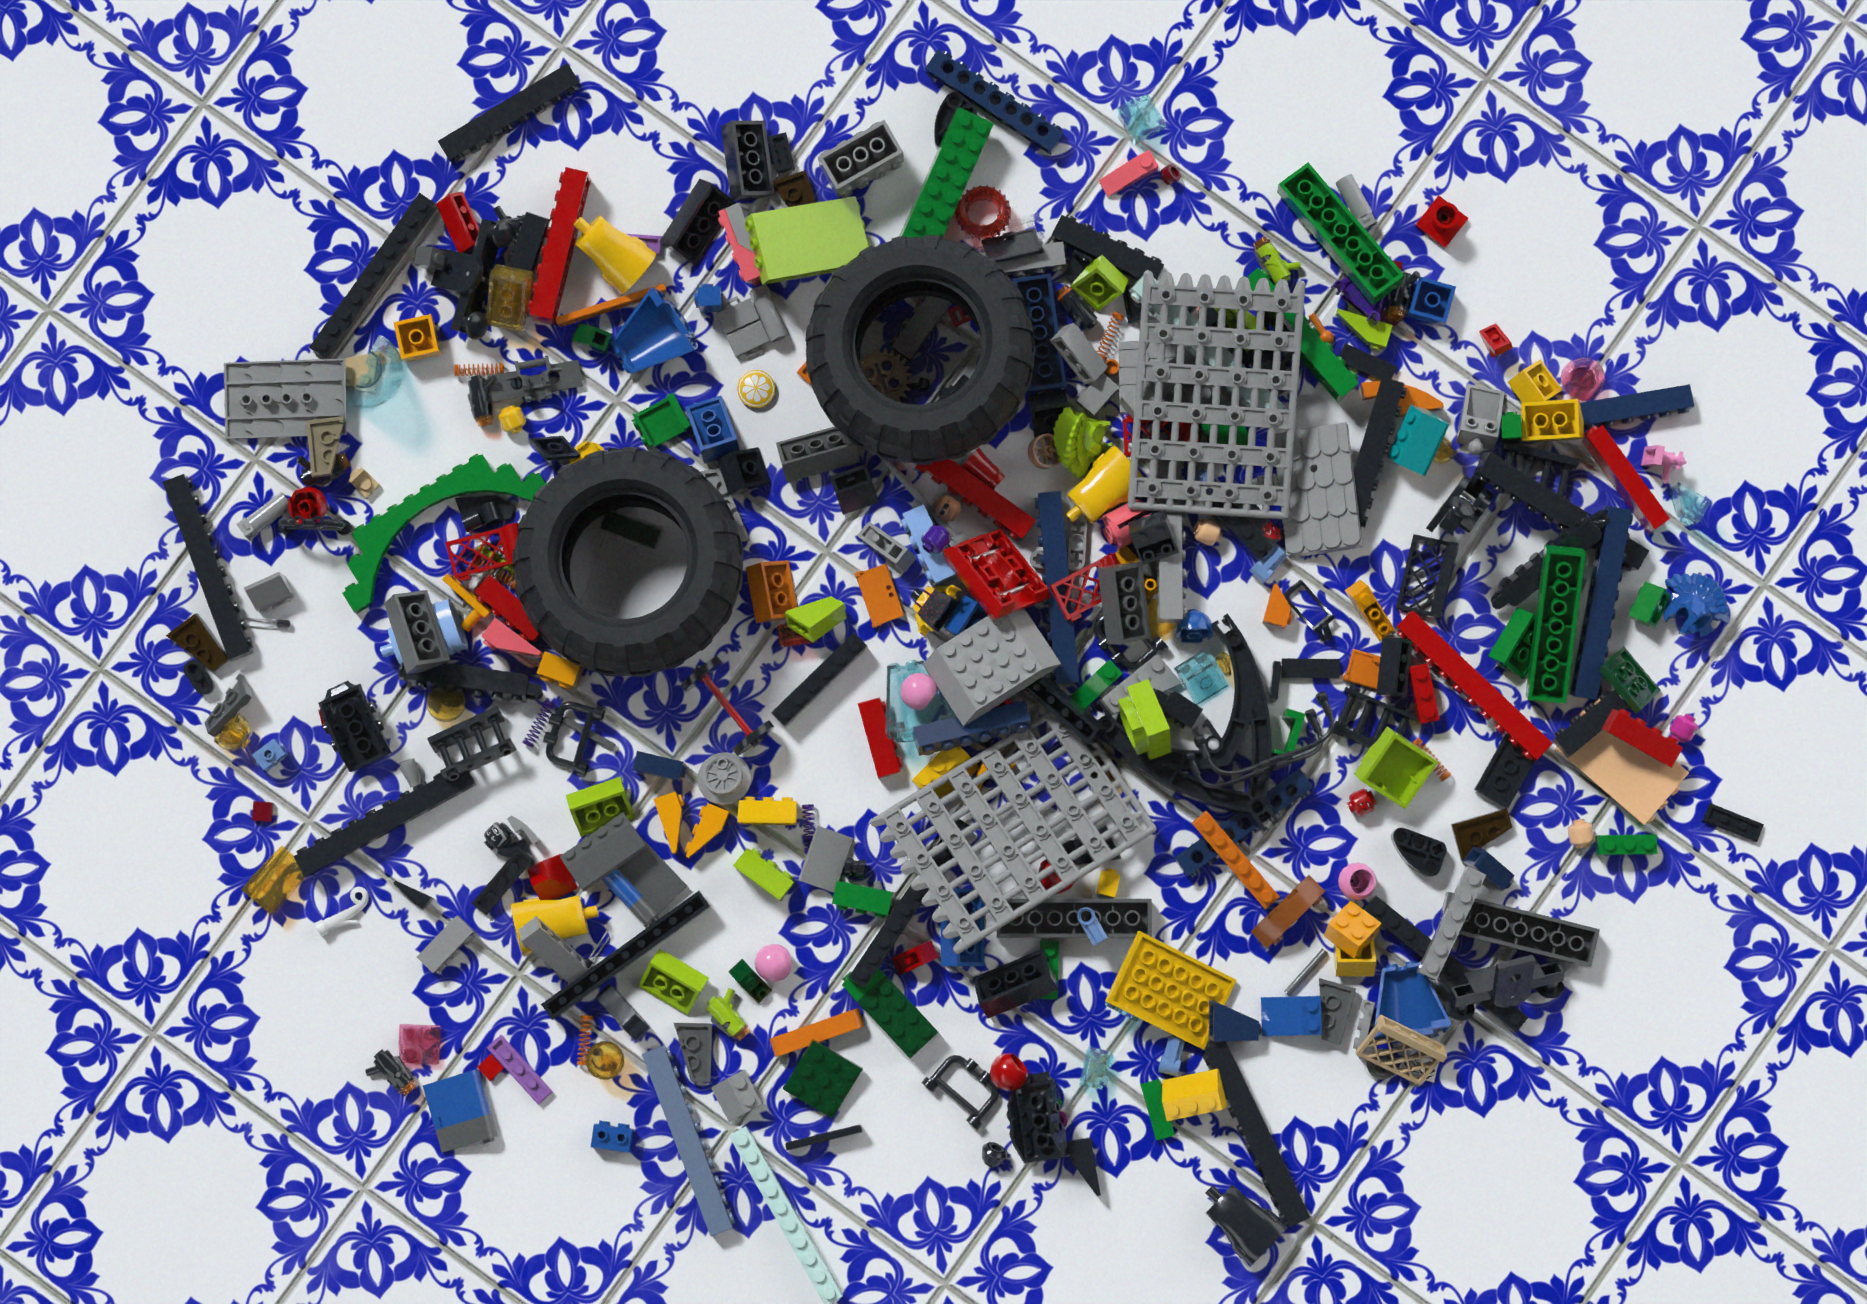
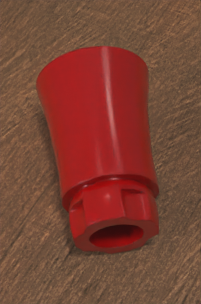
(983, 469)

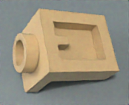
(363, 482)

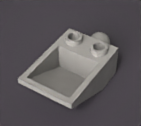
(1480, 418)

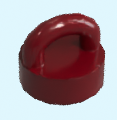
(1170, 174)

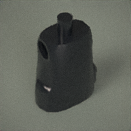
(1244, 1223)

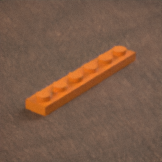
(1235, 859)

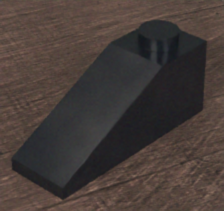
(1082, 1157)

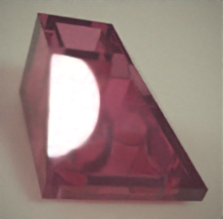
(419, 1043)

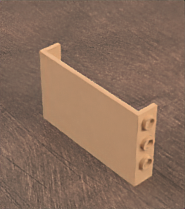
(1628, 774)

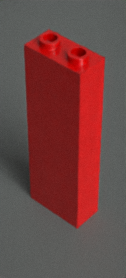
(1624, 478)

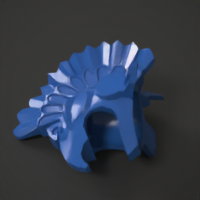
(1698, 600)

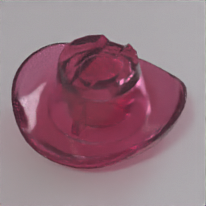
(1583, 378)

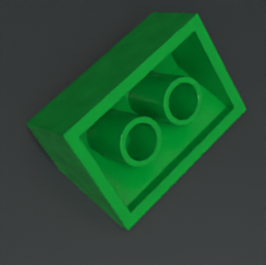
(1515, 643)

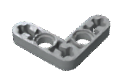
(1069, 556)

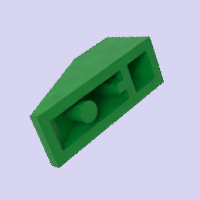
(1096, 684)

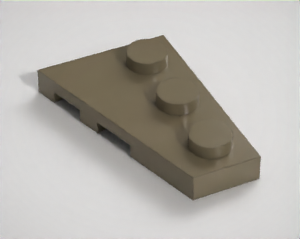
(323, 444)

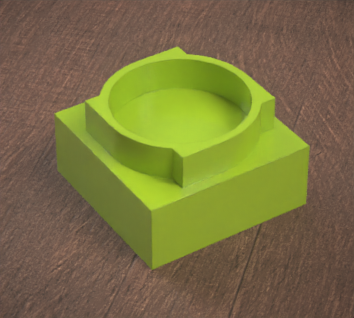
(1145, 720)
(1395, 767)

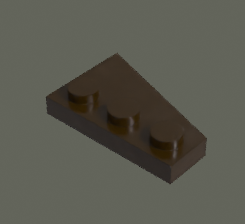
(795, 189)
(199, 641)
(1480, 830)

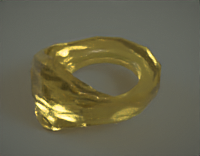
(1223, 661)

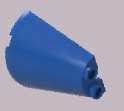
(653, 334)
(1410, 1001)

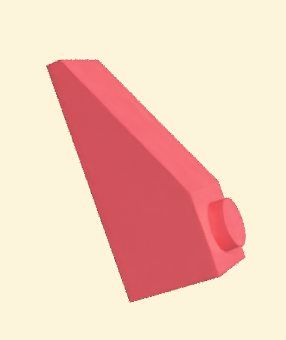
(1129, 173)

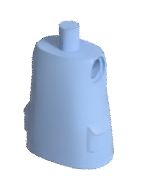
(450, 628)

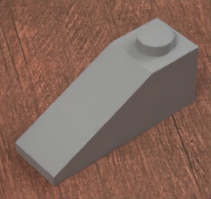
(887, 546)

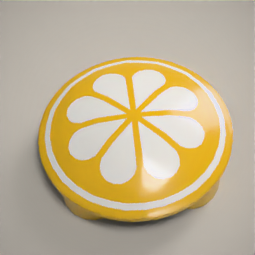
(756, 388)

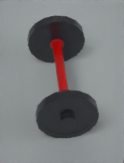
(702, 674)

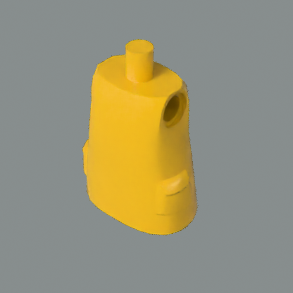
(615, 253)
(1102, 487)
(563, 916)

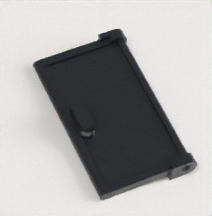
(1022, 245)

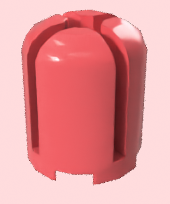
(1118, 518)

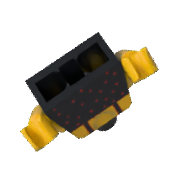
(934, 607)

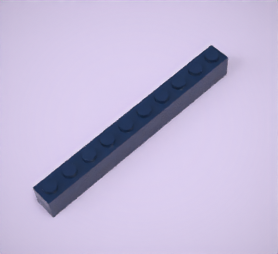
(1056, 568)
(1600, 603)

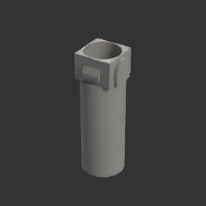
(1356, 201)
(768, 313)
(264, 516)

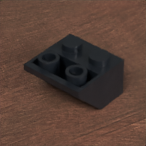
(854, 489)
(1153, 537)

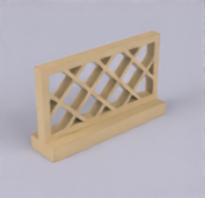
(1406, 1036)

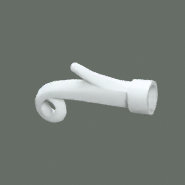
(342, 918)

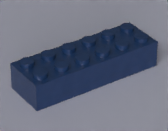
(1048, 366)

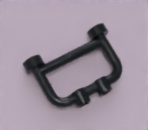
(288, 525)
(1118, 657)
(552, 737)
(971, 1066)

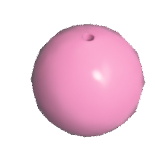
(918, 690)
(1363, 881)
(773, 963)

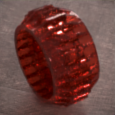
(991, 195)

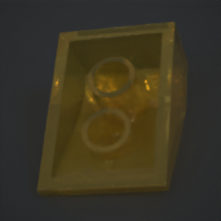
(509, 297)
(274, 881)

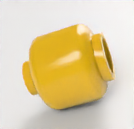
(512, 419)

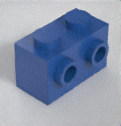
(709, 298)
(612, 1137)

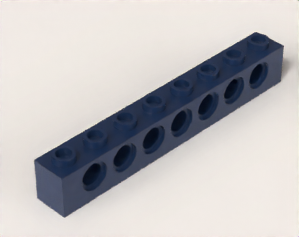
(1047, 143)
(1296, 779)

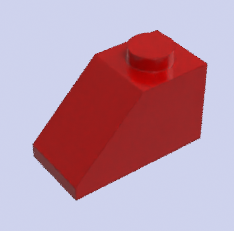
(915, 957)

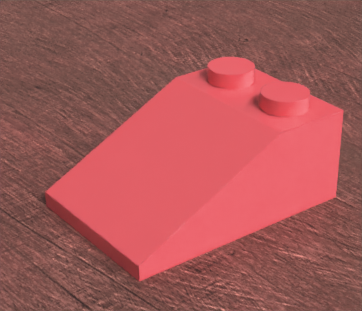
(503, 638)

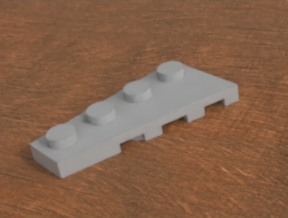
(716, 478)
(1155, 670)

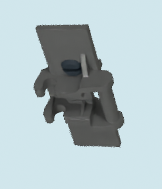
(535, 387)

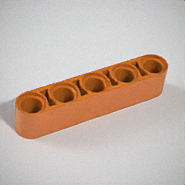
(818, 1031)

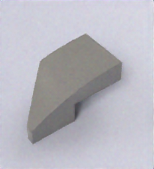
(518, 825)

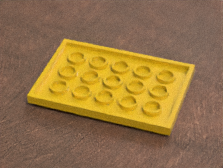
(1169, 989)

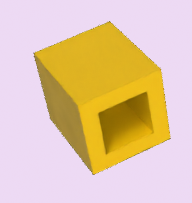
(1108, 883)

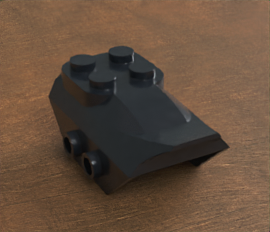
(353, 726)
(1036, 1120)

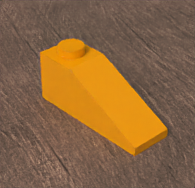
(670, 814)

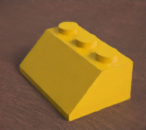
(1552, 421)
(940, 765)
(767, 811)
(1193, 1094)

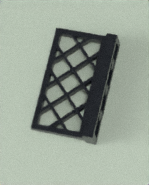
(1444, 579)

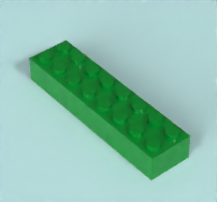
(947, 175)
(1340, 233)
(1317, 354)
(1555, 624)

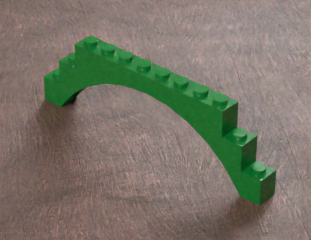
(378, 535)

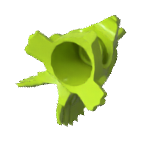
(1079, 440)

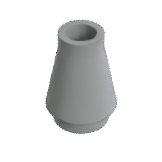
(410, 771)

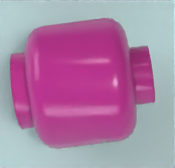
(1683, 728)

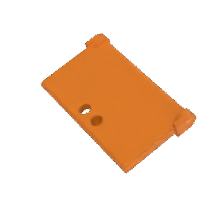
(879, 599)
(1362, 669)

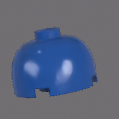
(1194, 627)

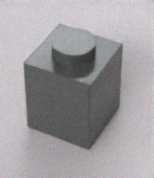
(429, 258)

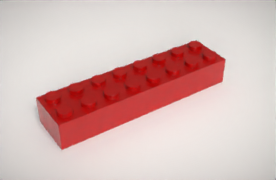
(559, 247)

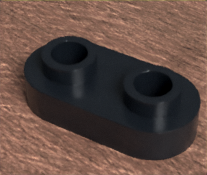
(198, 678)

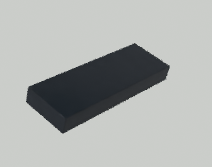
(1367, 363)
(1310, 668)
(1732, 822)

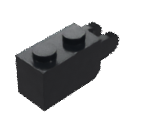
(1178, 708)

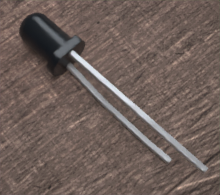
(280, 623)
(589, 962)

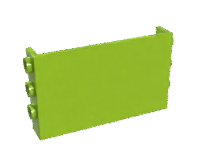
(806, 239)

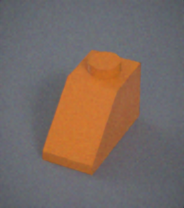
(1277, 609)

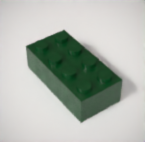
(898, 1016)

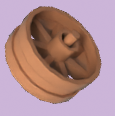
(1044, 451)

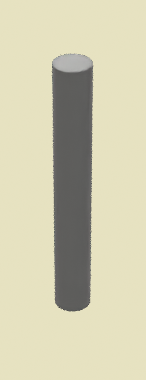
(594, 736)
(1305, 972)

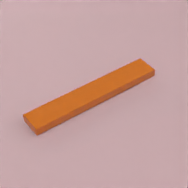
(605, 307)

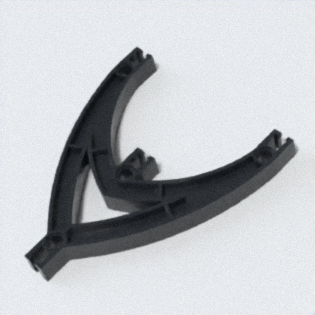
(1248, 709)

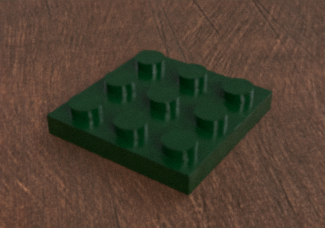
(1629, 680)
(822, 1078)

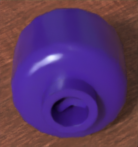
(935, 539)

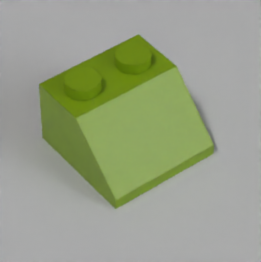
(1100, 283)

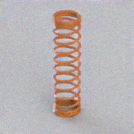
(1116, 316)
(501, 369)
(513, 583)
(1444, 776)
(589, 1018)

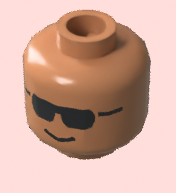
(947, 508)

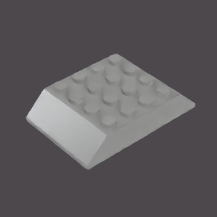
(990, 664)

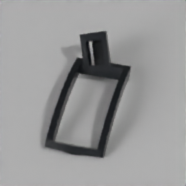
(1323, 624)

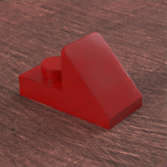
(1495, 340)

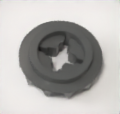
(1376, 1071)

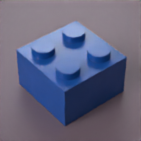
(1431, 301)

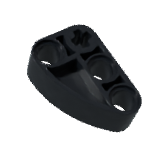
(946, 113)
(1416, 857)
(623, 1012)

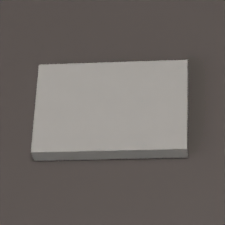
(825, 858)

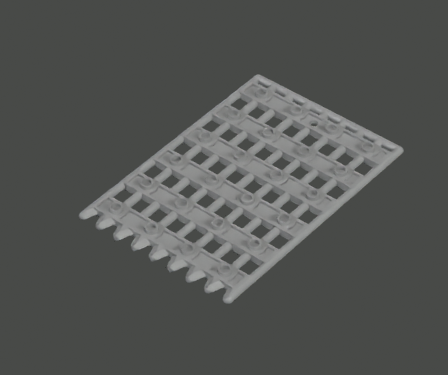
(1250, 455)
(1029, 815)

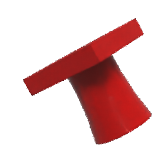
(1441, 231)

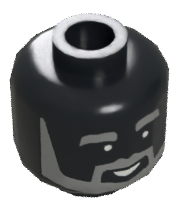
(498, 836)

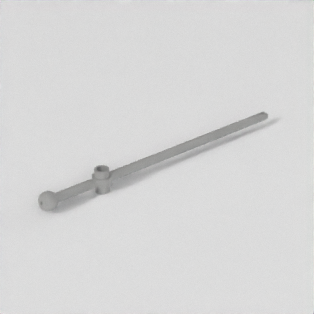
(955, 538)

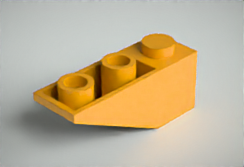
(1369, 609)
(710, 825)

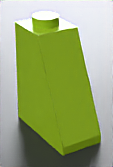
(816, 617)

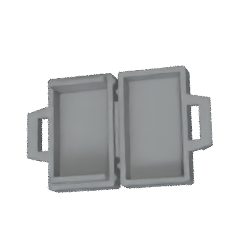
(745, 335)

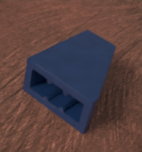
(659, 766)
(1495, 872)
(1231, 1025)

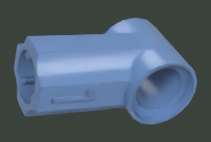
(1265, 567)
(1092, 927)
(1171, 1061)

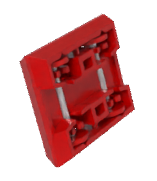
(996, 574)

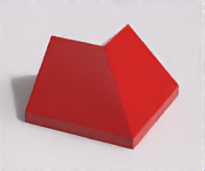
(551, 878)

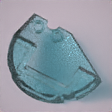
(382, 378)
(901, 718)

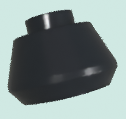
(993, 1154)

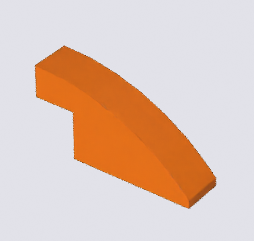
(1413, 397)

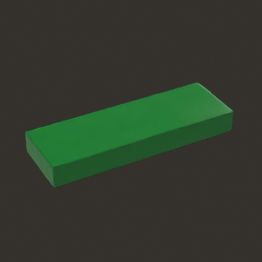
(1153, 1098)

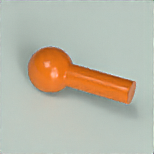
(1325, 334)

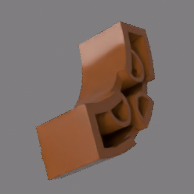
(1272, 927)

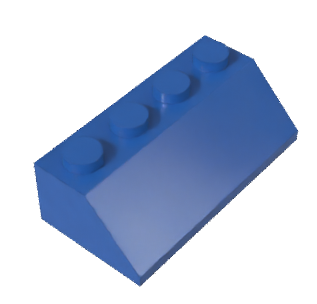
(971, 956)

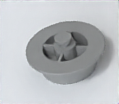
(724, 778)

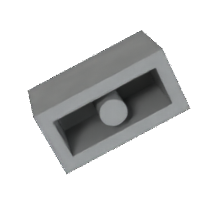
(1097, 394)

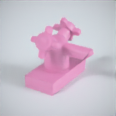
(1657, 456)

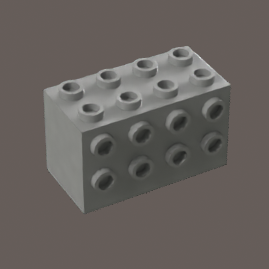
(861, 159)

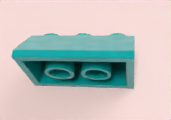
(1418, 440)

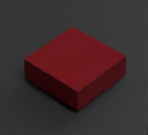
(262, 811)

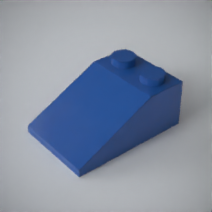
(712, 429)
(1291, 1016)

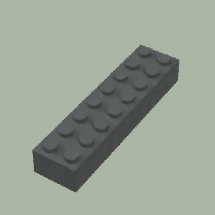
(1059, 918)
(1528, 932)

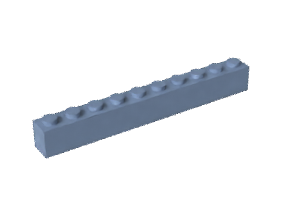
(687, 1140)

